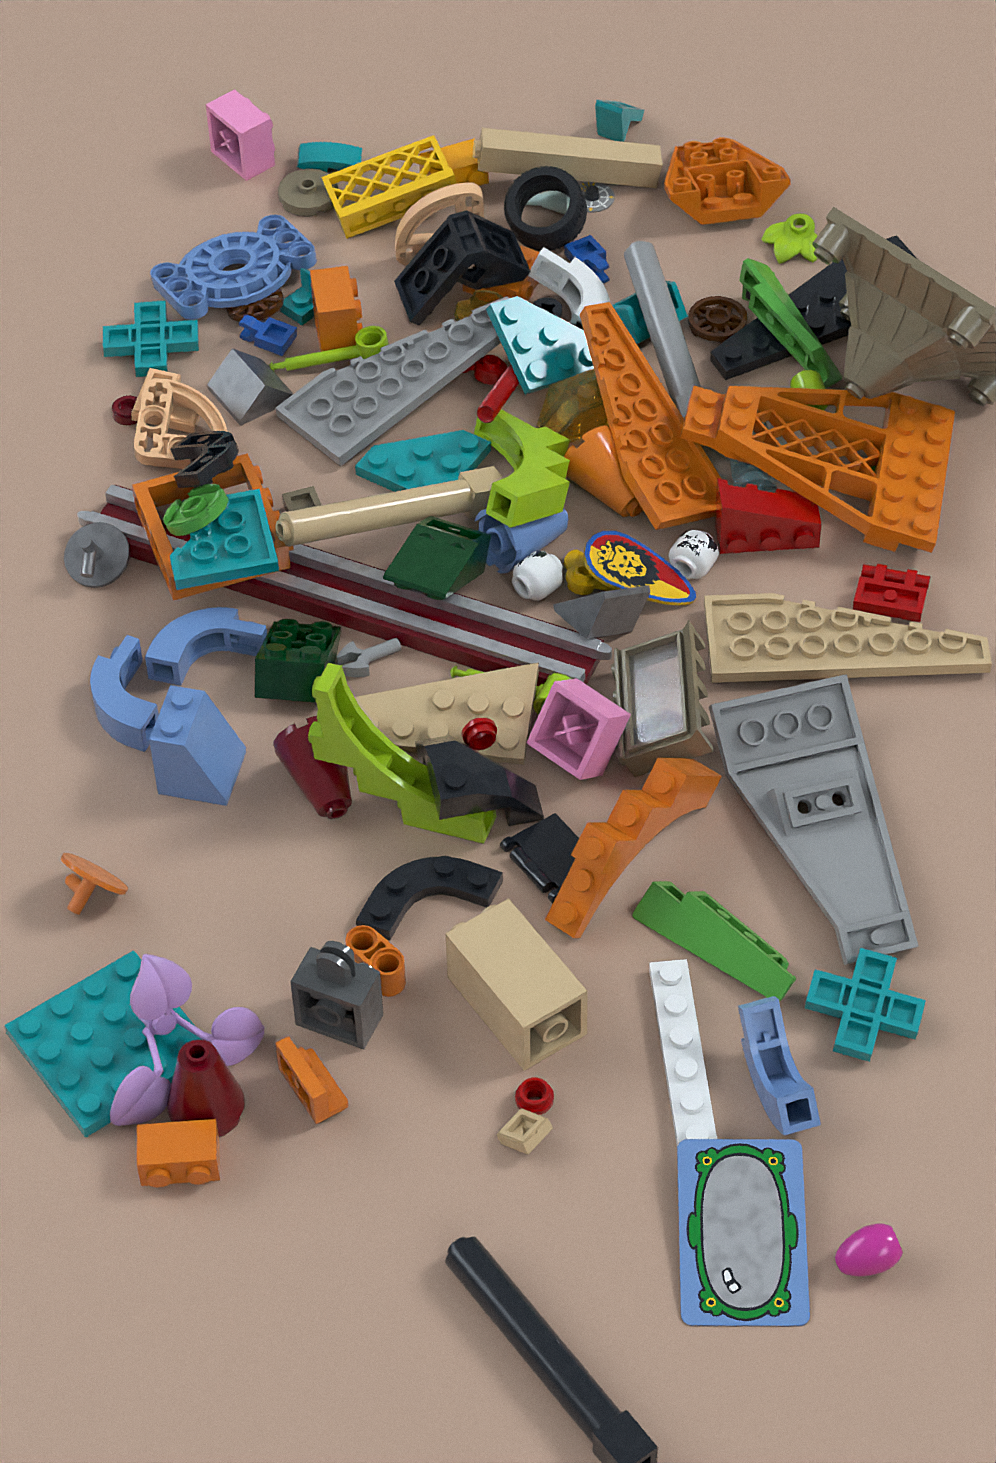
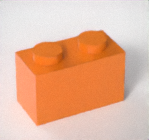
(178, 1153)

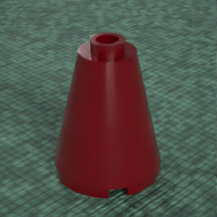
(321, 782)
(204, 1088)

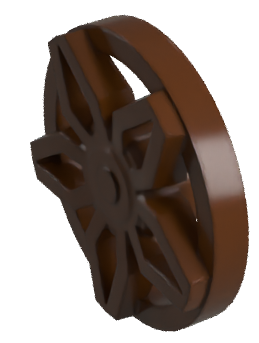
(716, 318)

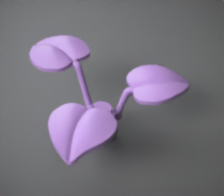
(154, 994)

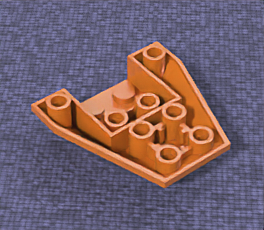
(723, 181)

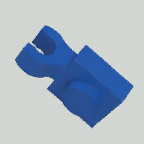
(590, 253)
(270, 336)

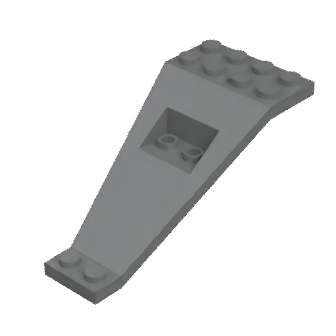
(804, 749)

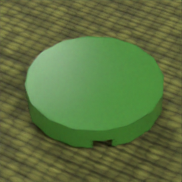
(197, 511)

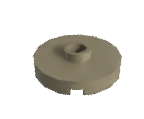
(304, 192)

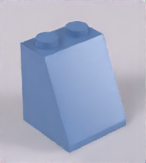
(194, 748)

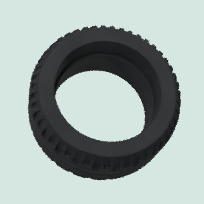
(533, 183)

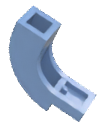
(196, 635)
(118, 712)
(779, 1085)

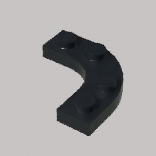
(210, 455)
(426, 878)

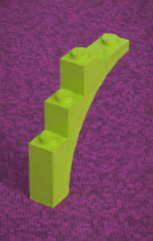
(539, 480)
(382, 769)

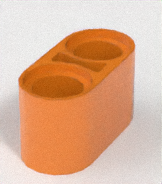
(380, 955)

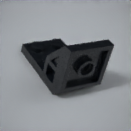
(447, 257)

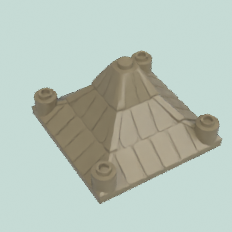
(906, 317)

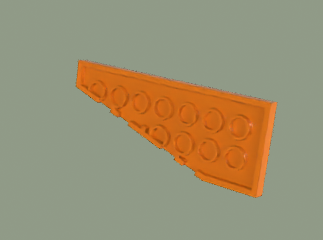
(664, 472)

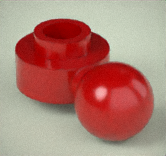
(488, 369)

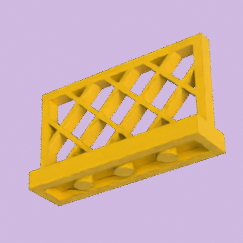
(396, 200)

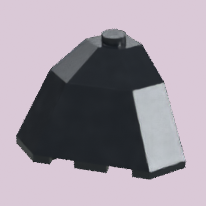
(473, 783)

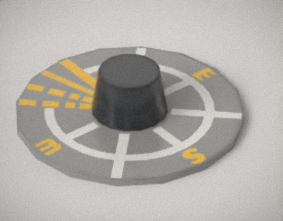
(597, 196)

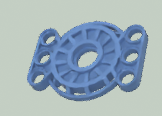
(266, 268)

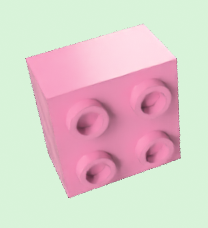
(240, 134)
(578, 728)

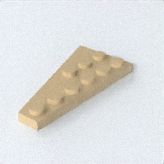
(449, 704)

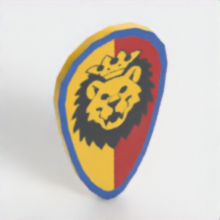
(627, 563)

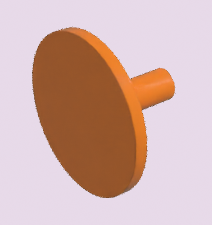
(92, 876)

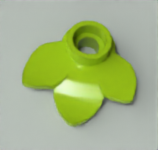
(791, 240)

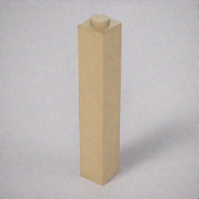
(581, 157)

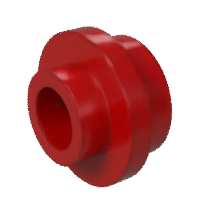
(479, 733)
(538, 1088)

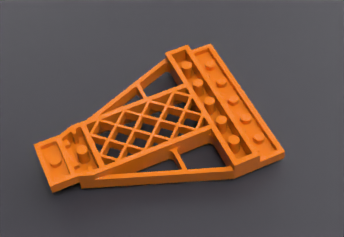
(907, 453)

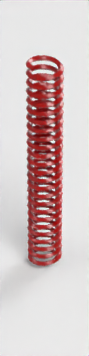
(498, 396)

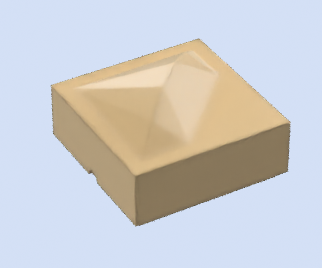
(524, 1131)

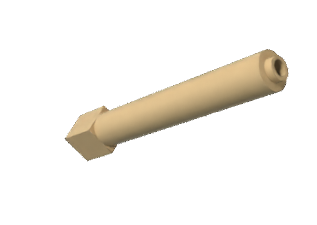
(391, 509)

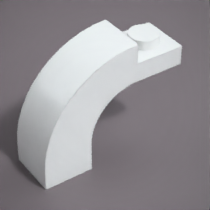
(571, 281)

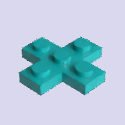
(150, 337)
(865, 1004)

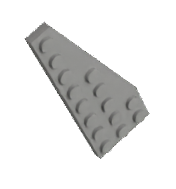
(362, 401)

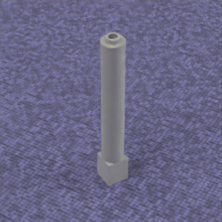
(662, 322)

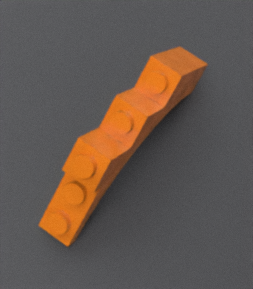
(608, 847)

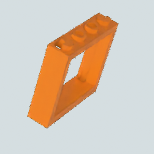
(165, 490)

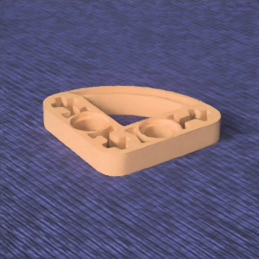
(428, 205)
(172, 391)

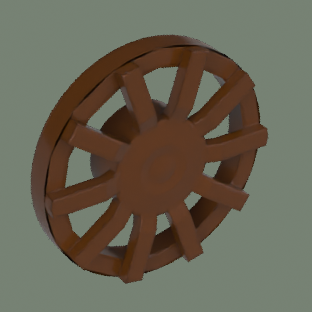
(259, 308)

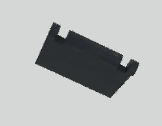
(544, 853)

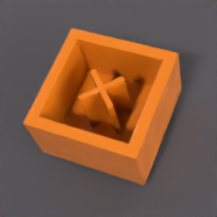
(335, 307)

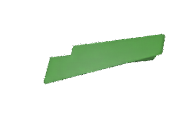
(784, 321)
(715, 936)

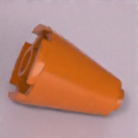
(598, 471)

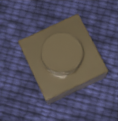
(300, 499)

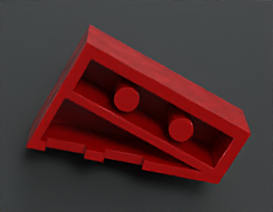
(764, 520)

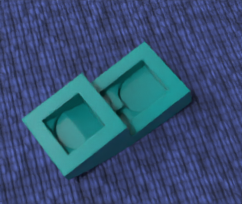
(327, 155)

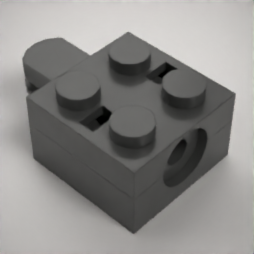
(329, 987)

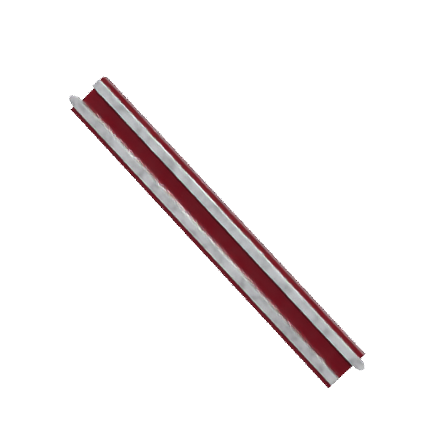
(361, 600)

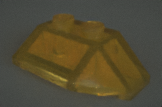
(573, 406)

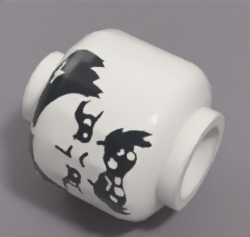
(693, 553)
(537, 575)

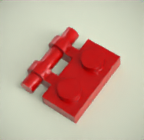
(891, 592)

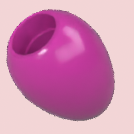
(869, 1251)

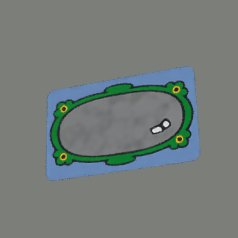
(742, 1232)

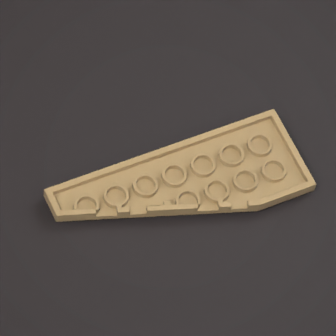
(787, 640)

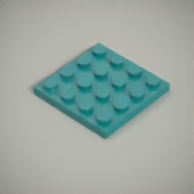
(91, 1040)

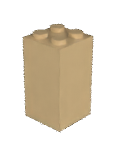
(516, 983)

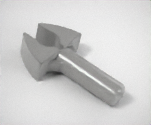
(362, 657)

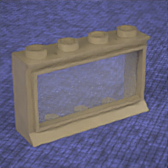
(662, 694)

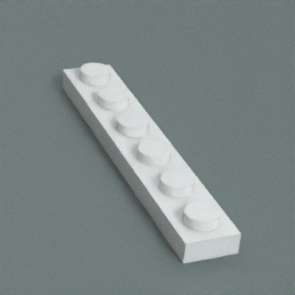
(682, 1051)

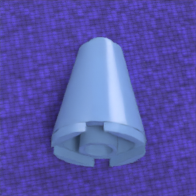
(514, 544)

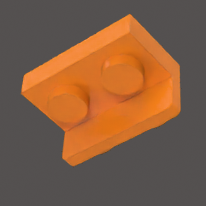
(310, 1080)

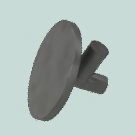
(97, 554)

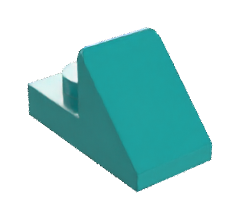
(615, 117)
(299, 304)

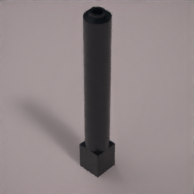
(613, 1433)

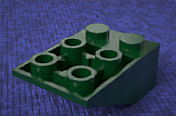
(439, 558)
(294, 658)

